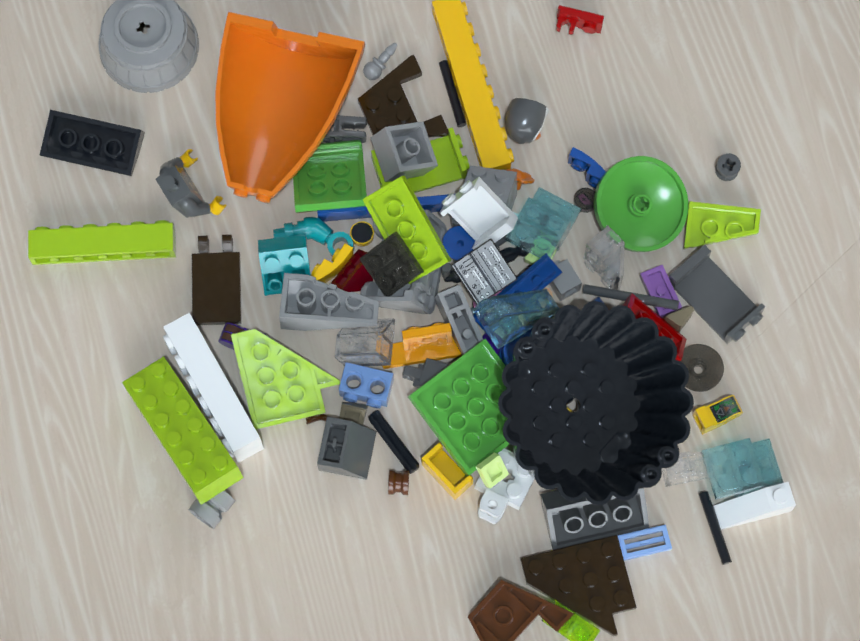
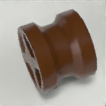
(398, 482)

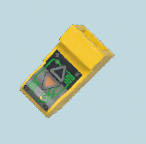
(717, 414)

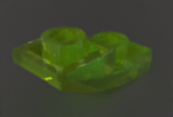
(576, 628)

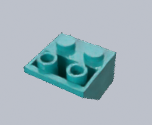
(280, 257)

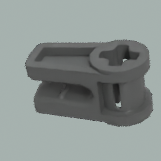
(347, 122)

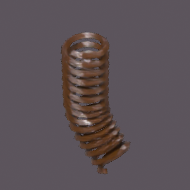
(316, 418)

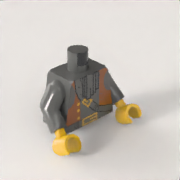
(182, 191)

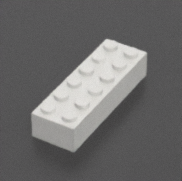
(213, 387)

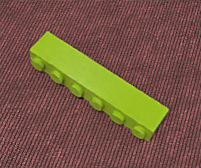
(101, 243)

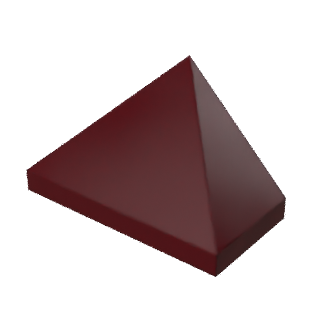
(353, 274)

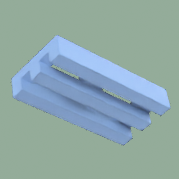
(624, 547)

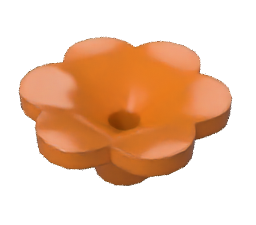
(522, 177)

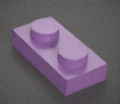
(658, 285)

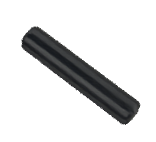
(393, 442)

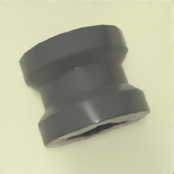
(727, 173)

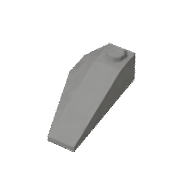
(320, 306)

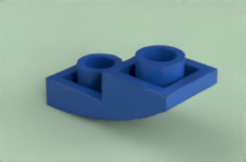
(583, 162)

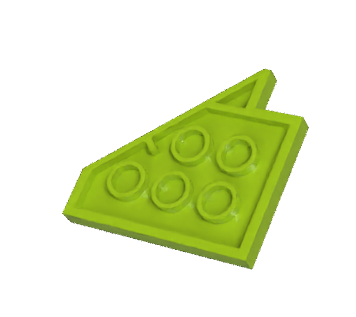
(277, 380)

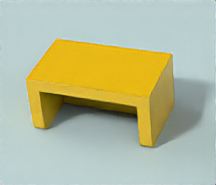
(446, 471)

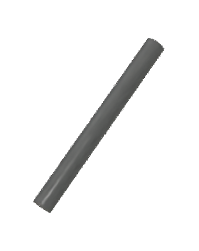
(623, 295)

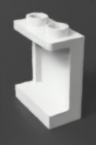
(479, 212)

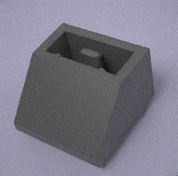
(346, 448)

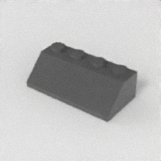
(583, 522)

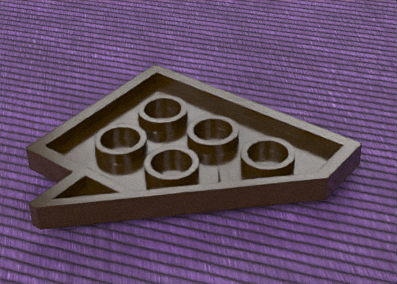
(585, 579)

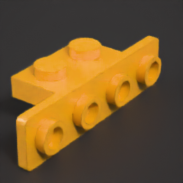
(423, 343)

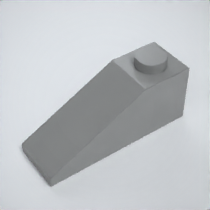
(457, 312)

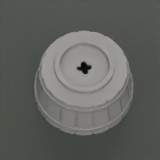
(150, 59)

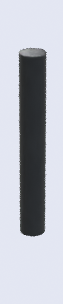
(452, 93)
(715, 528)

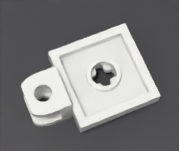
(504, 493)

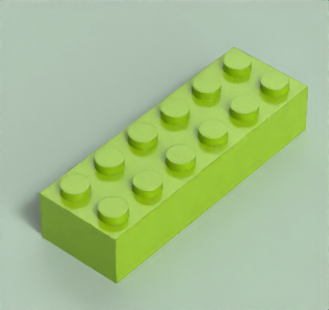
(182, 430)

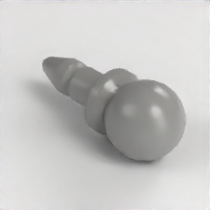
(373, 69)

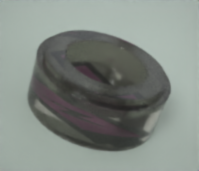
(584, 199)

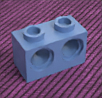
(368, 378)

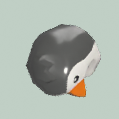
(525, 119)

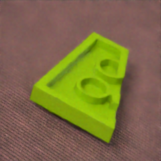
(718, 223)

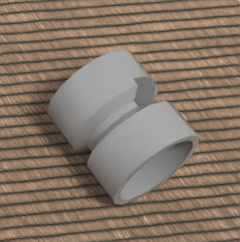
(211, 510)

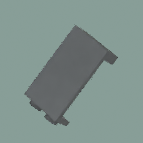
(715, 296)

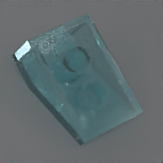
(513, 314)

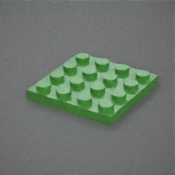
(464, 407)

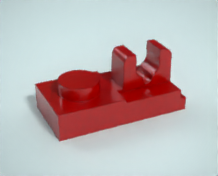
(584, 20)

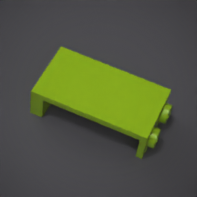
(450, 167)

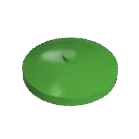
(642, 203)

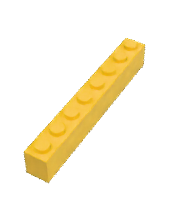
(471, 85)

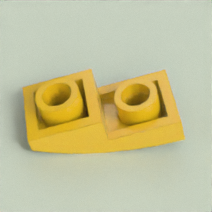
(329, 270)

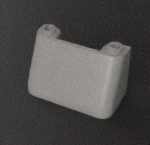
(418, 295)

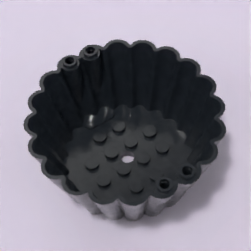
(626, 398)

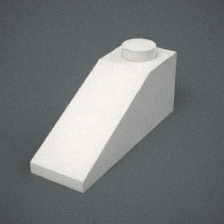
(755, 506)

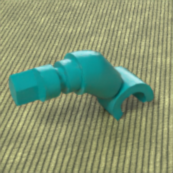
(315, 230)

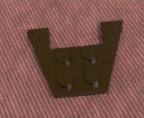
(388, 105)

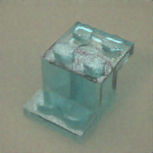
(543, 224)
(741, 467)

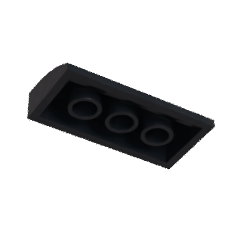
(91, 143)

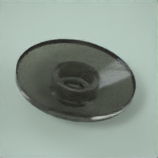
(710, 362)

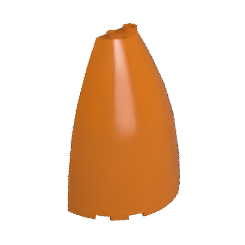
(277, 100)

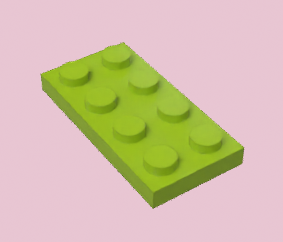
(399, 210)

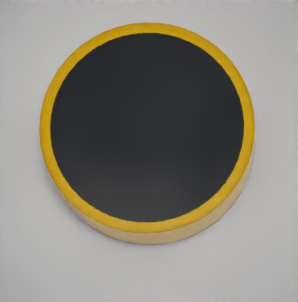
(362, 233)

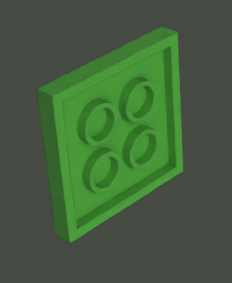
(330, 182)

